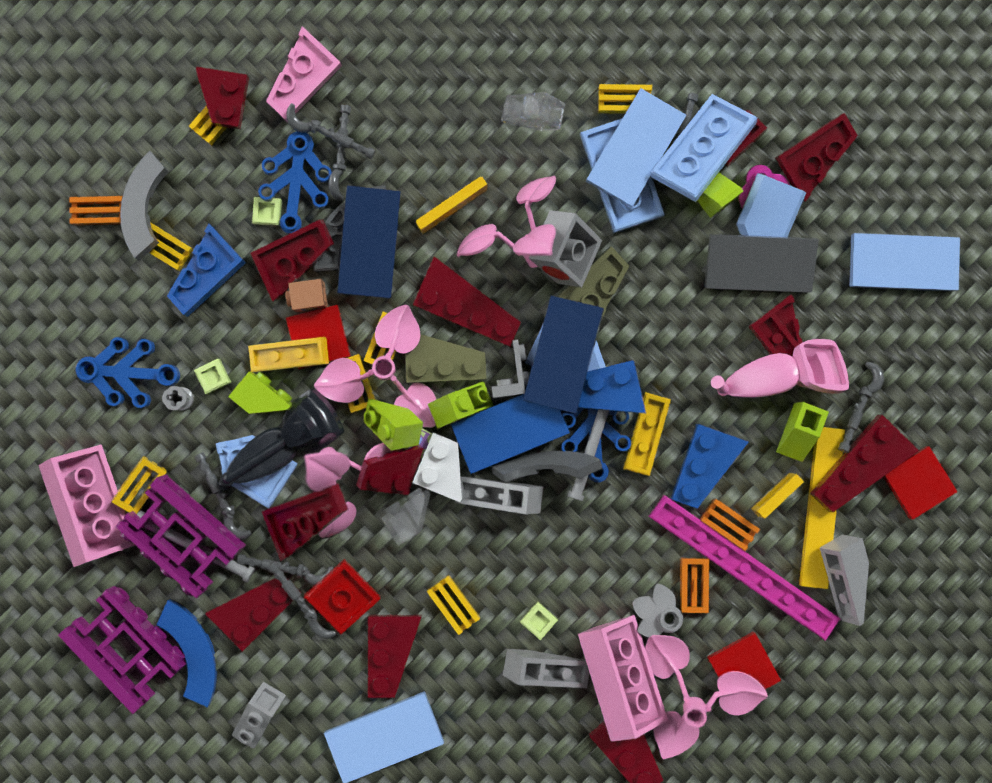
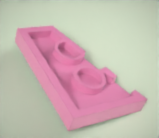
(304, 74)

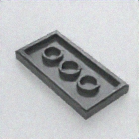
(761, 263)

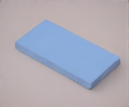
(703, 147)
(636, 148)
(620, 215)
(904, 262)
(384, 737)

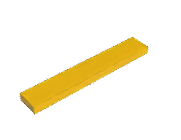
(819, 522)

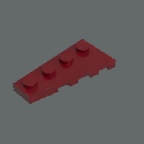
(459, 302)
(870, 458)
(303, 518)

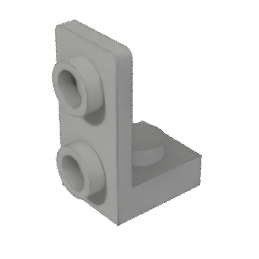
(506, 387)
(258, 715)

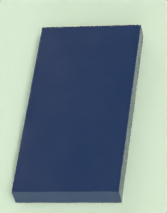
(369, 241)
(563, 354)

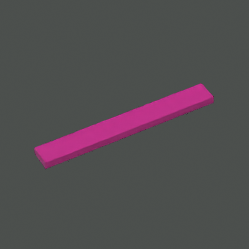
(744, 567)

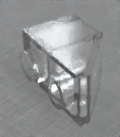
(533, 111)
(409, 518)

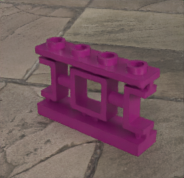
(195, 520)
(105, 660)

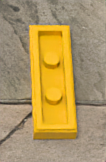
(452, 205)
(288, 354)
(647, 434)

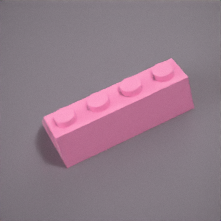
(82, 501)
(623, 678)

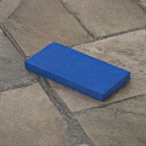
(507, 431)

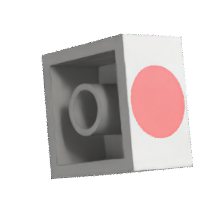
(571, 249)

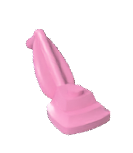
(814, 365)

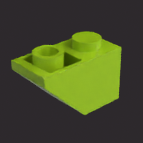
(258, 397)
(460, 404)
(393, 424)
(802, 430)

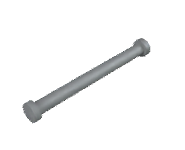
(591, 448)
(184, 541)

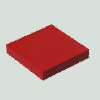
(321, 323)
(920, 483)
(342, 596)
(747, 657)

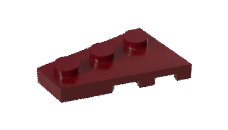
(813, 156)
(291, 257)
(251, 612)
(388, 650)
(629, 756)

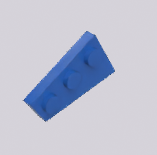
(208, 269)
(613, 389)
(705, 463)

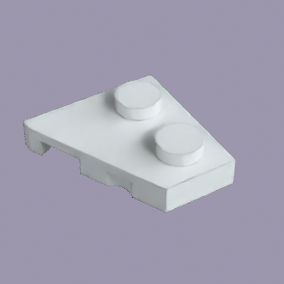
(440, 468)

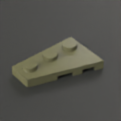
(601, 280)
(443, 361)

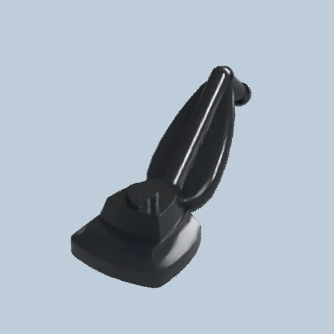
(306, 426)

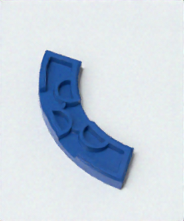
(196, 648)

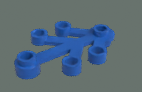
(295, 177)
(123, 372)
(608, 431)

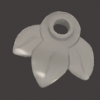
(655, 609)

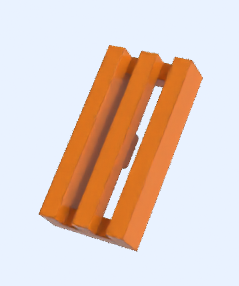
(76, 210)
(748, 537)
(704, 585)

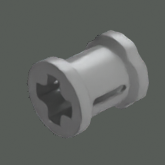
(175, 405)

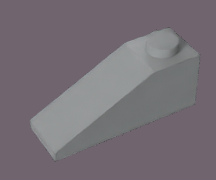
(501, 496)
(848, 576)
(545, 669)

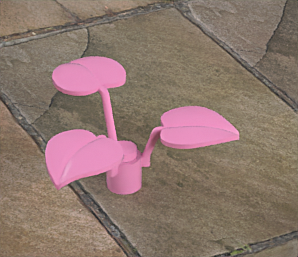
(536, 243)
(395, 331)
(325, 469)
(737, 695)

